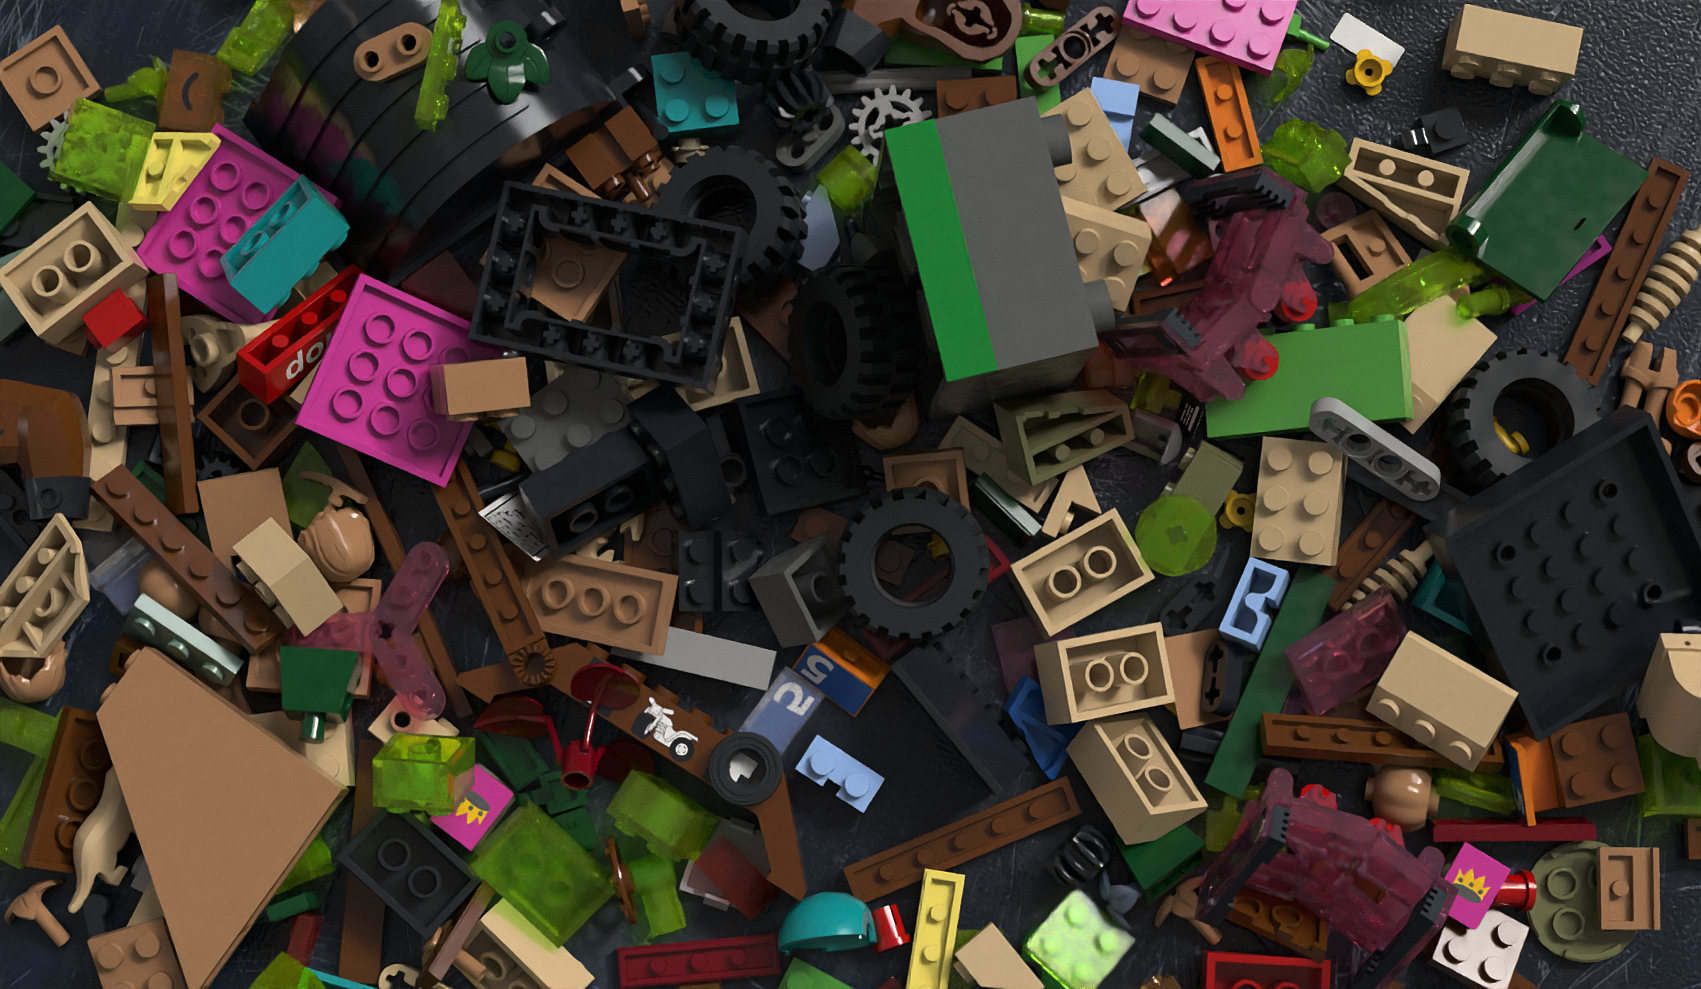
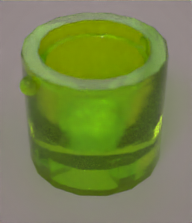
(847, 178)

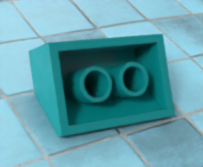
(284, 245)

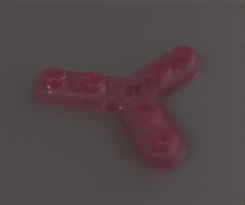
(399, 607)

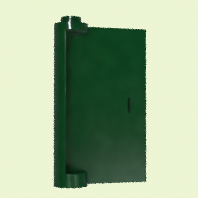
(1536, 198)

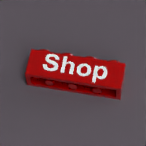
(295, 341)

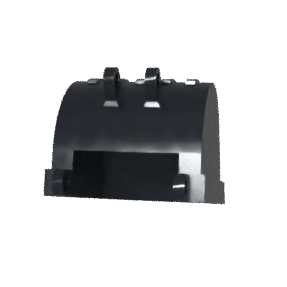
(412, 187)

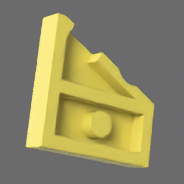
(171, 167)

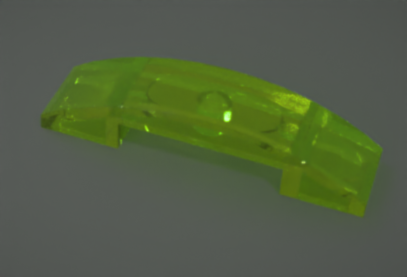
(257, 37)
(1419, 285)

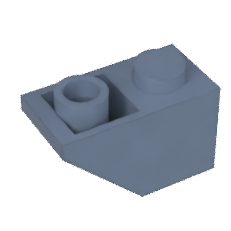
(823, 238)

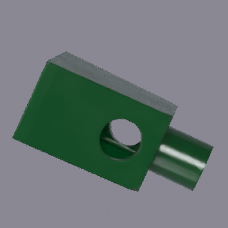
(318, 687)
(1163, 862)

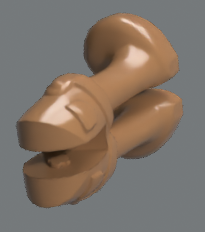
(1655, 382)

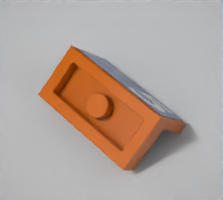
(842, 670)
(1531, 775)

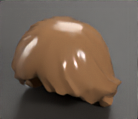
(890, 430)
(339, 544)
(34, 678)

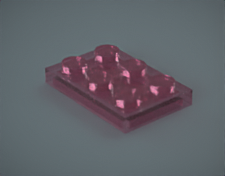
(1347, 651)

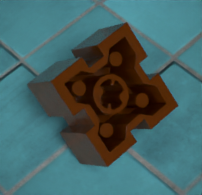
(617, 156)

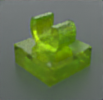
(1153, 394)

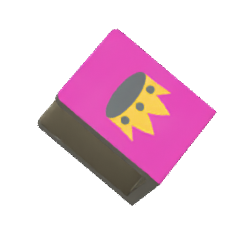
(479, 810)
(1476, 878)

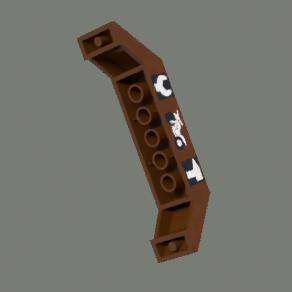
(672, 732)

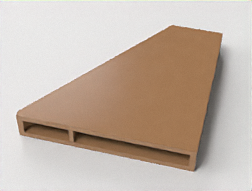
(212, 805)

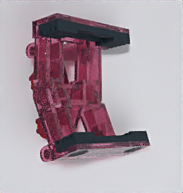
(1250, 274)
(1327, 852)

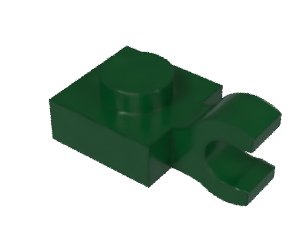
(554, 795)

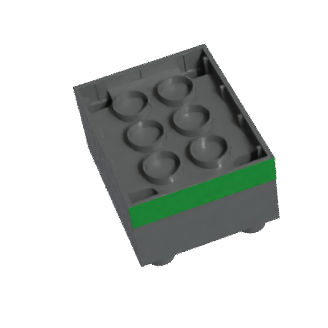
(988, 256)

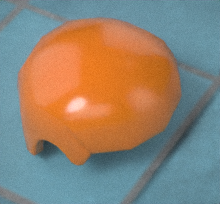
(1684, 409)

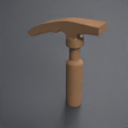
(340, 490)

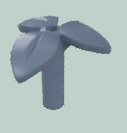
(1119, 898)

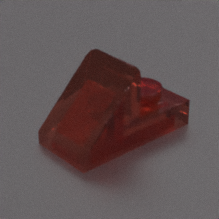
(736, 877)

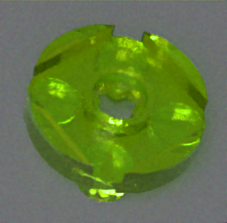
(1184, 556)

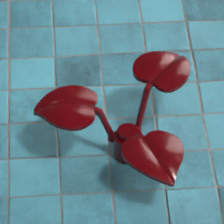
(596, 683)

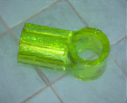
(656, 884)

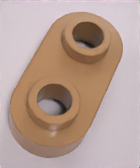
(392, 53)

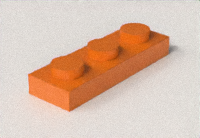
(1228, 114)

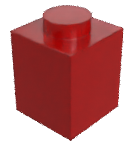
(115, 322)

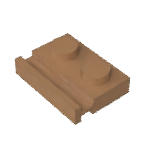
(135, 396)
(1628, 888)

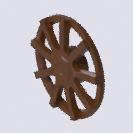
(622, 878)

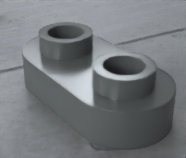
(813, 143)

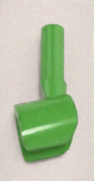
(1294, 33)

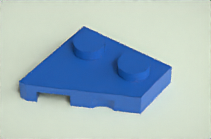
(1044, 741)

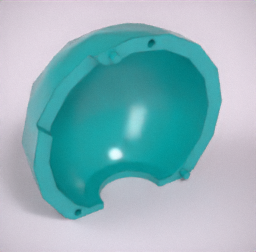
(827, 923)

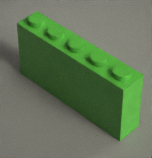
(1349, 362)

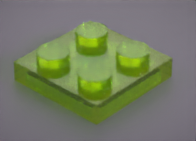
(1078, 943)

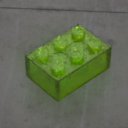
(543, 872)

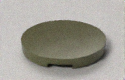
(1567, 905)

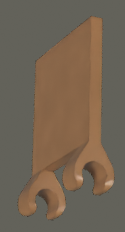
(239, 505)

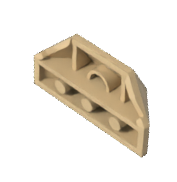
(44, 593)

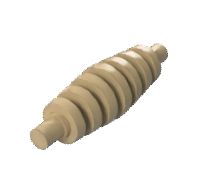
(1665, 285)
(1399, 575)

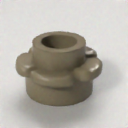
(688, 147)

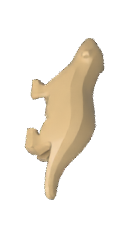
(100, 840)

